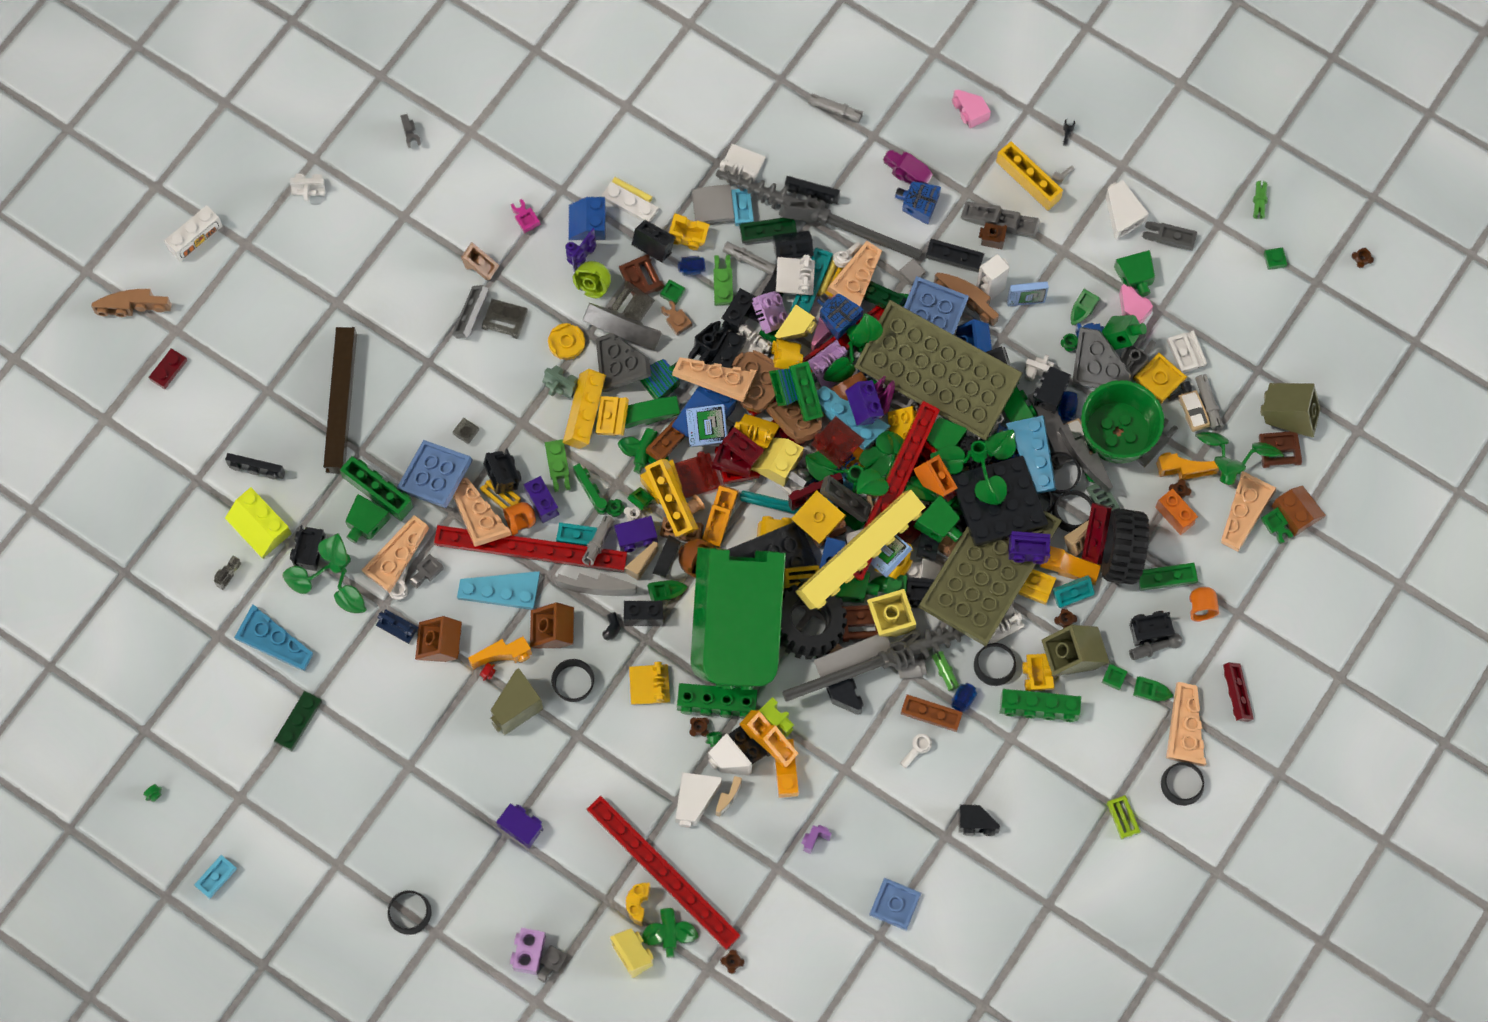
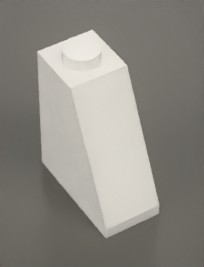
(1124, 209)
(694, 797)

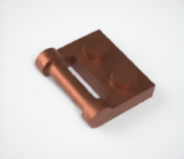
(632, 273)
(1284, 442)
(856, 617)

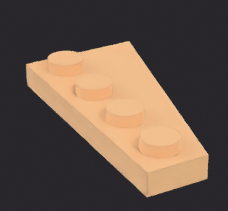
(856, 275)
(723, 380)
(1248, 505)
(478, 516)
(395, 555)
(1185, 736)

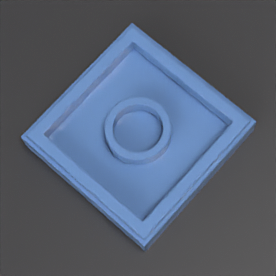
(895, 904)

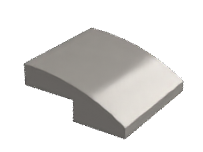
(713, 204)

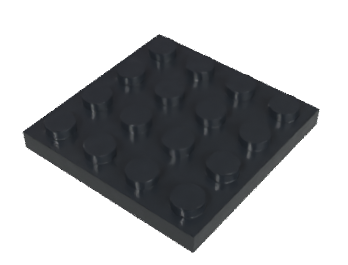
(1018, 512)

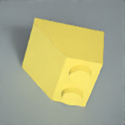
(797, 325)
(779, 460)
(892, 614)
(631, 952)

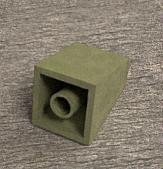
(1292, 407)
(1075, 650)
(515, 704)

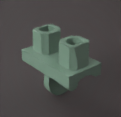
(559, 384)

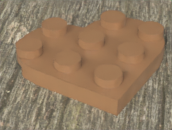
(761, 390)
(792, 423)

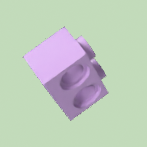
(534, 951)

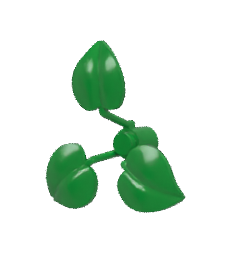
(867, 330)
(1001, 445)
(870, 458)
(1230, 467)
(872, 483)
(331, 550)

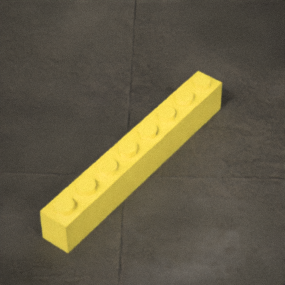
(860, 550)

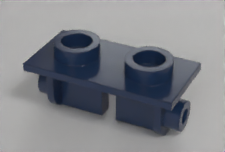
(396, 626)

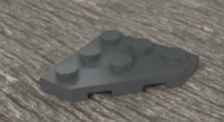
(1097, 360)
(620, 362)

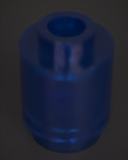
(691, 265)
(1068, 406)
(964, 697)

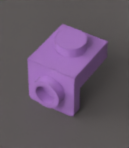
(810, 839)

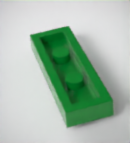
(806, 391)
(1168, 576)

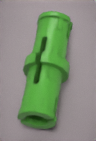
(1260, 199)
(945, 671)

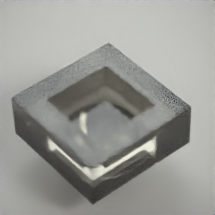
(465, 430)

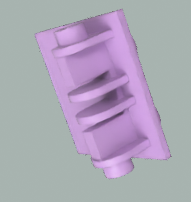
(772, 310)
(824, 359)

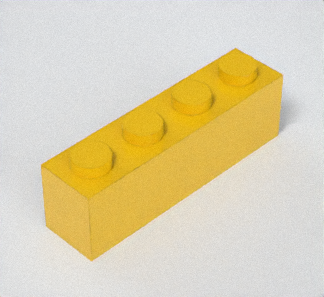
(1029, 175)
(584, 409)
(671, 498)

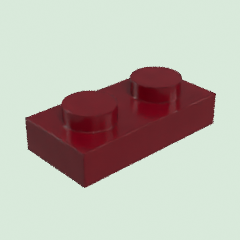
(167, 368)
(743, 446)

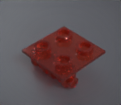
(837, 442)
(697, 475)

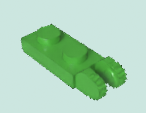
(723, 282)
(557, 463)

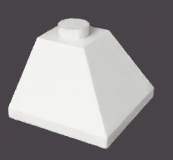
(729, 758)

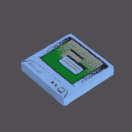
(1027, 293)
(706, 425)
(891, 556)

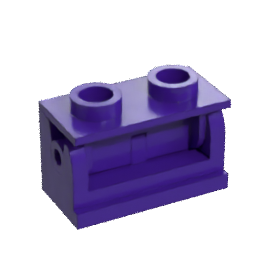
(864, 402)
(541, 499)
(636, 534)
(1029, 547)
(520, 825)

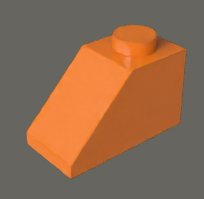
(935, 476)

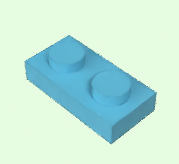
(742, 206)
(215, 876)

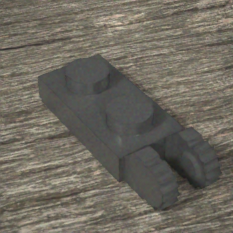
(1170, 235)
(1164, 439)

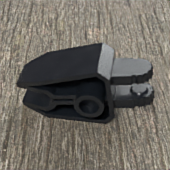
(708, 342)

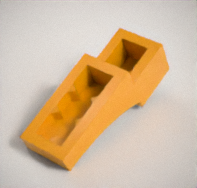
(1171, 464)
(720, 515)
(1070, 566)
(517, 651)
(768, 737)
(787, 778)

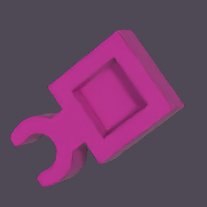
(526, 218)

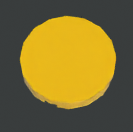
(566, 341)

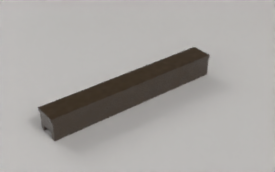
(340, 399)

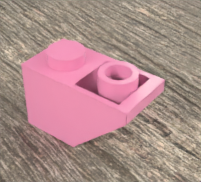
(972, 108)
(1134, 304)

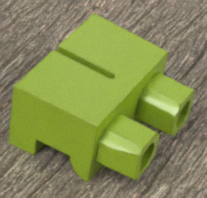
(776, 718)

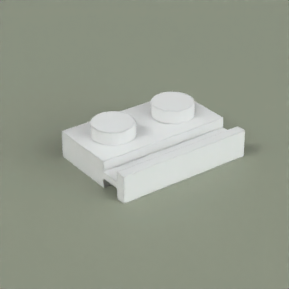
(1186, 352)

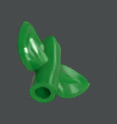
(633, 447)
(669, 932)

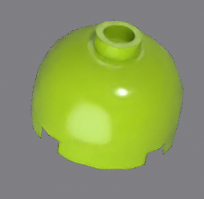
(592, 278)

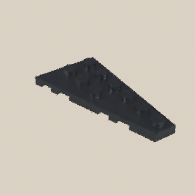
(786, 539)

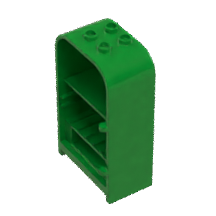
(737, 617)

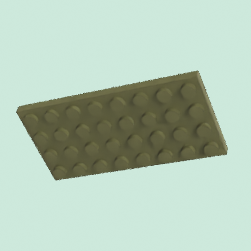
(939, 369)
(979, 585)

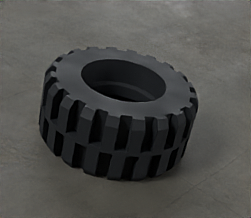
(1125, 546)
(807, 645)

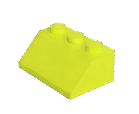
(257, 523)

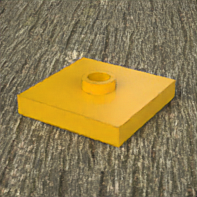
(1160, 377)
(818, 517)

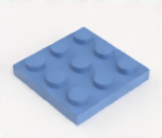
(936, 303)
(434, 473)

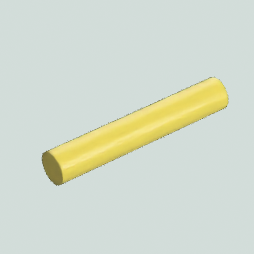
(632, 189)
(827, 278)

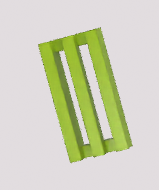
(1116, 820)

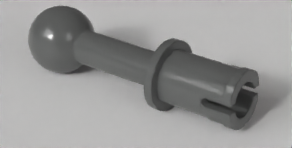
(1147, 649)

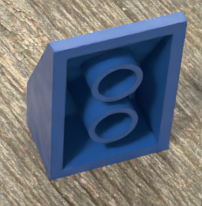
(701, 398)

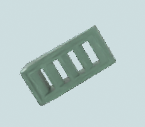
(1112, 502)

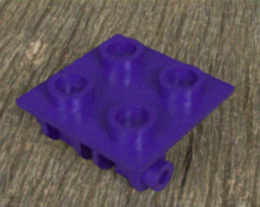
(577, 254)

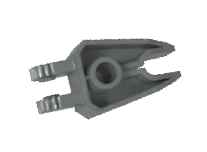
(1136, 358)

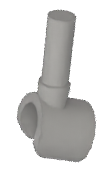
(1058, 178)

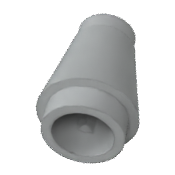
(913, 671)

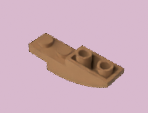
(977, 300)
(125, 301)

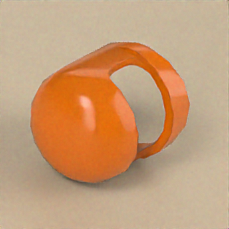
(516, 513)
(1203, 599)

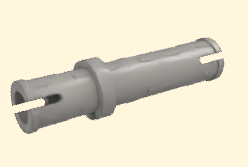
(834, 107)
(749, 258)
(1209, 402)
(595, 546)

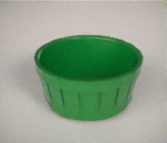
(1126, 407)

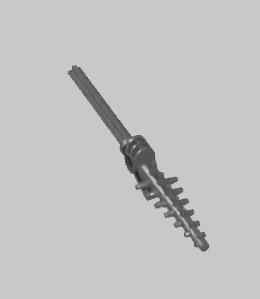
(811, 211)
(898, 655)

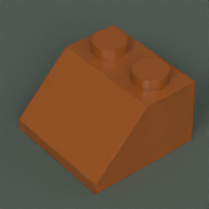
(1298, 509)
(552, 626)
(438, 639)

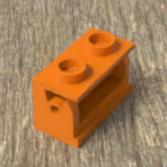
(1176, 511)

